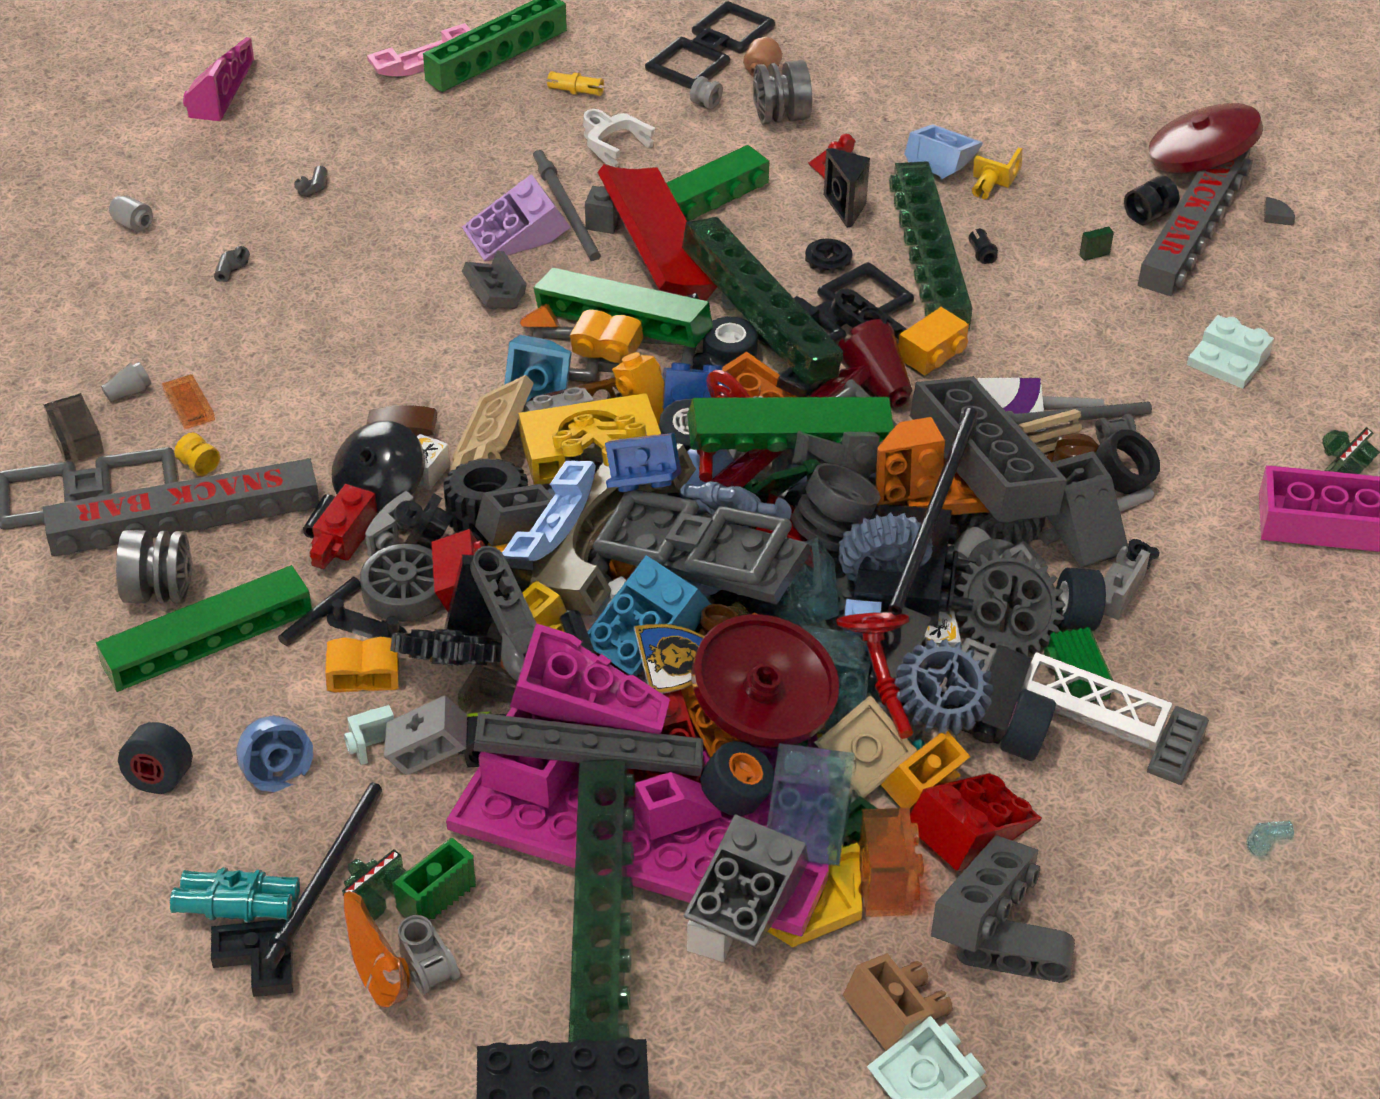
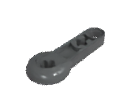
(510, 616)

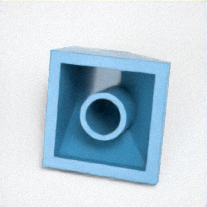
(541, 361)

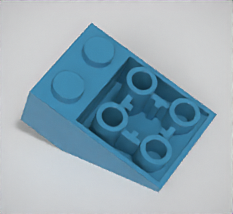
(646, 598)

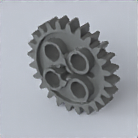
(1037, 614)

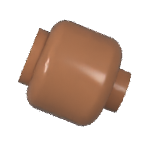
(762, 51)

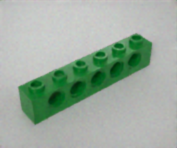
(494, 43)

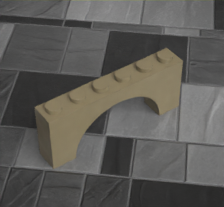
(566, 567)

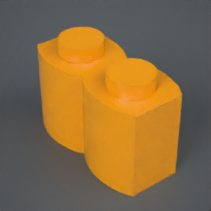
(606, 336)
(361, 665)

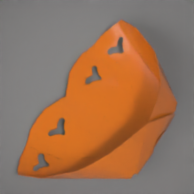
(366, 945)

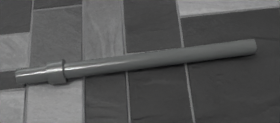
(549, 173)
(1089, 413)

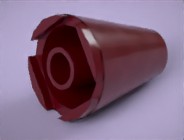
(877, 348)

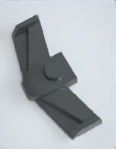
(856, 451)

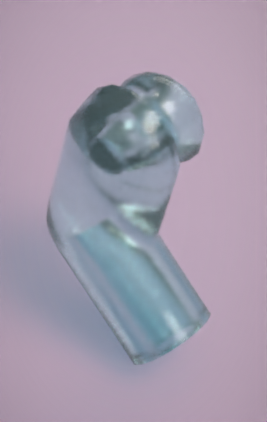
(1264, 834)

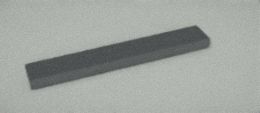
(588, 743)

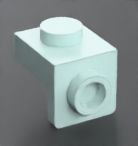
(366, 730)

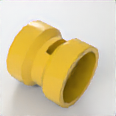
(197, 454)

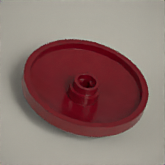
(1206, 138)
(765, 680)

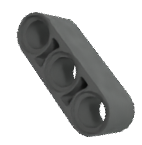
(1026, 951)

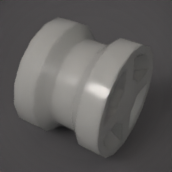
(706, 92)

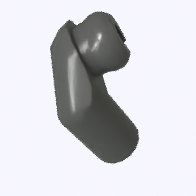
(317, 183)
(231, 261)

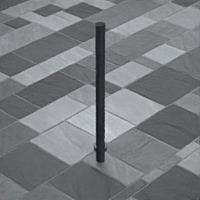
(282, 942)

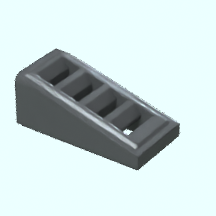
(1184, 725)

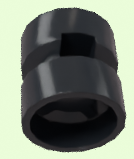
(1151, 200)

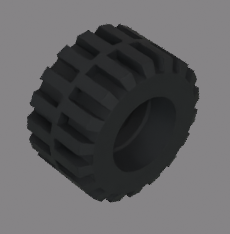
(469, 481)

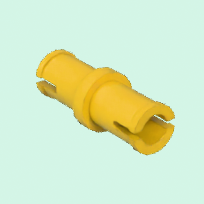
(575, 83)

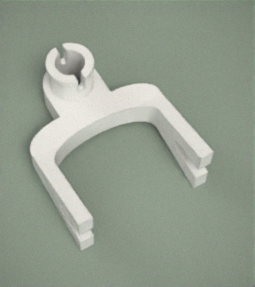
(599, 125)

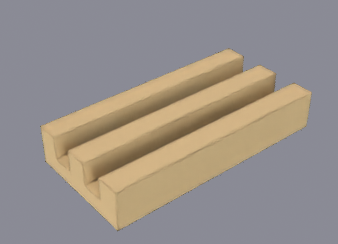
(1074, 427)

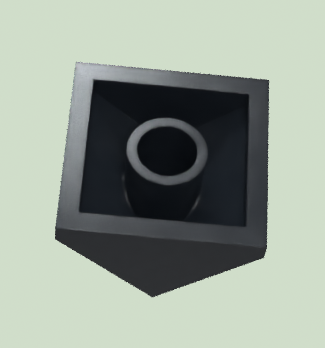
(846, 183)

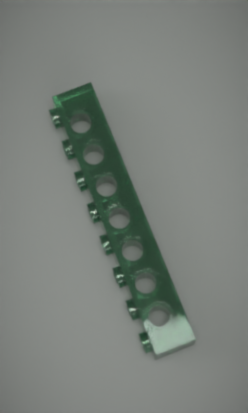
(929, 240)
(762, 300)
(600, 783)

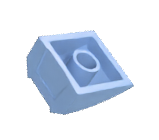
(942, 148)

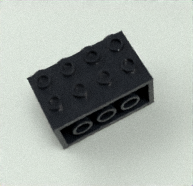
(564, 1070)

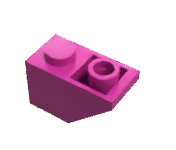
(672, 804)

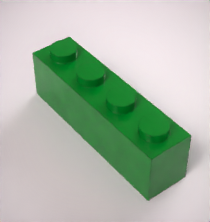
(720, 181)

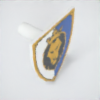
(667, 655)

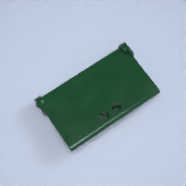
(780, 481)

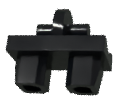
(426, 524)

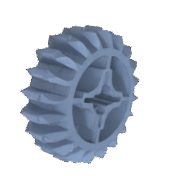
(879, 545)
(971, 693)

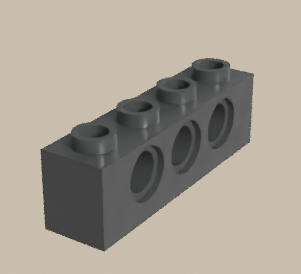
(985, 893)

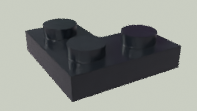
(248, 945)

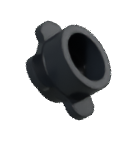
(1135, 547)

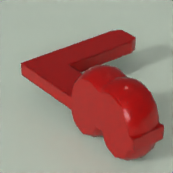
(845, 143)

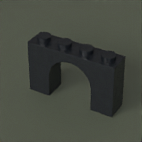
(927, 589)
(1006, 668)

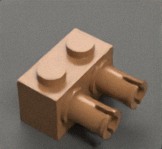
(889, 1000)

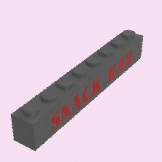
(1191, 225)
(181, 506)

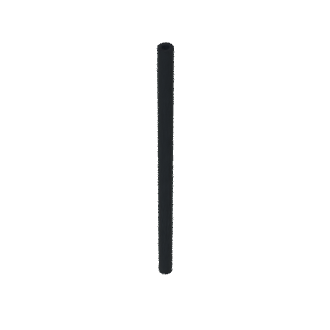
(932, 513)

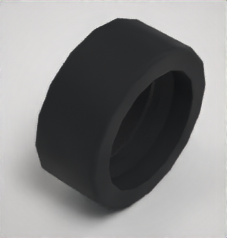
(1139, 450)

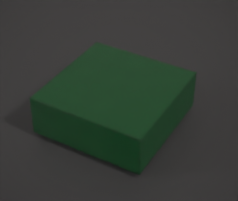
(1096, 243)

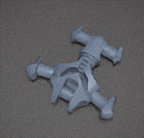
(714, 495)

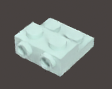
(1231, 351)
(928, 1066)

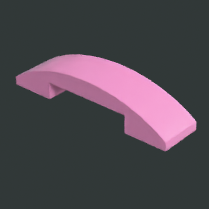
(411, 62)

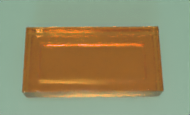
(188, 401)

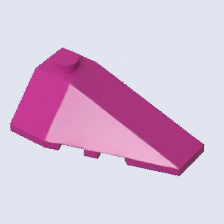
(217, 85)
(575, 685)

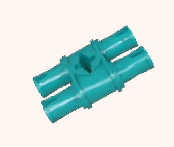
(235, 894)

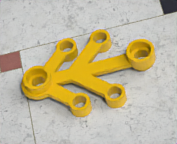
(588, 430)

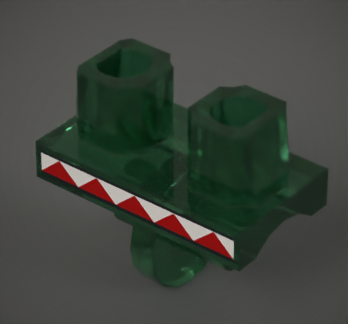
(1338, 445)
(374, 880)

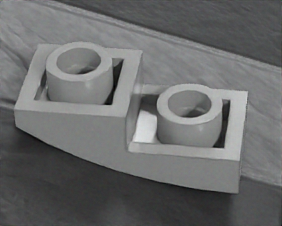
(383, 528)

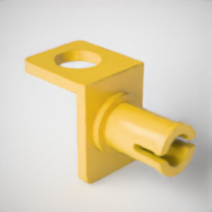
(994, 173)

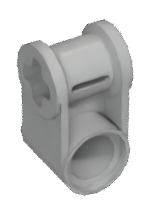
(428, 959)

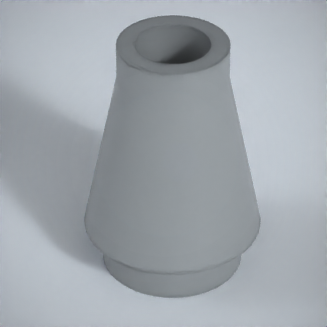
(127, 382)

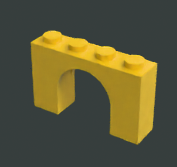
(539, 425)

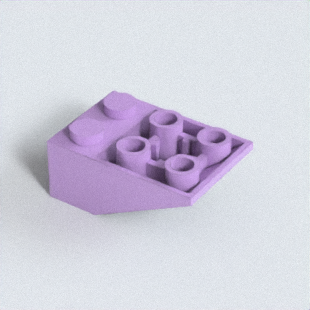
(516, 221)

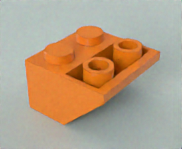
(909, 461)

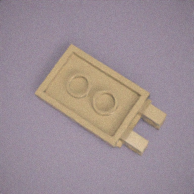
(492, 422)

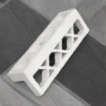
(1098, 716)

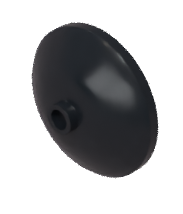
(394, 464)

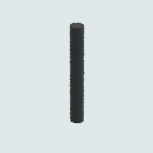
(318, 612)

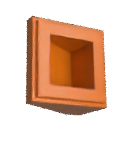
(540, 318)

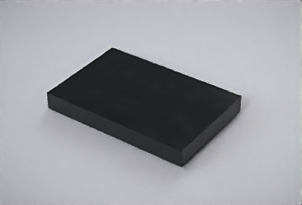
(467, 605)

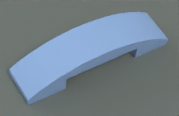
(571, 491)

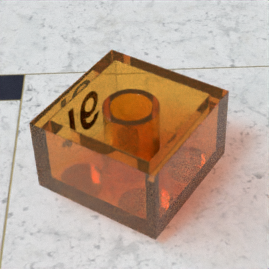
(889, 862)

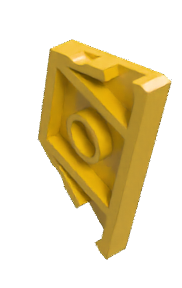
(839, 902)

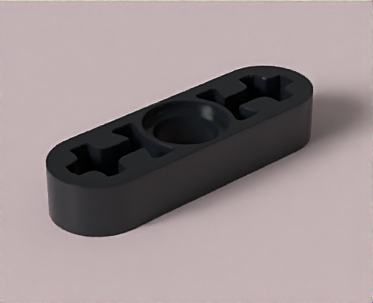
(867, 309)

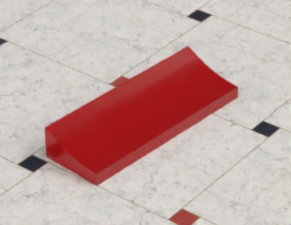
(656, 228)

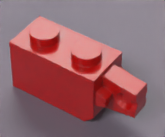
(342, 526)

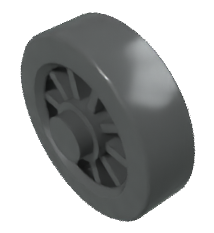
(400, 582)

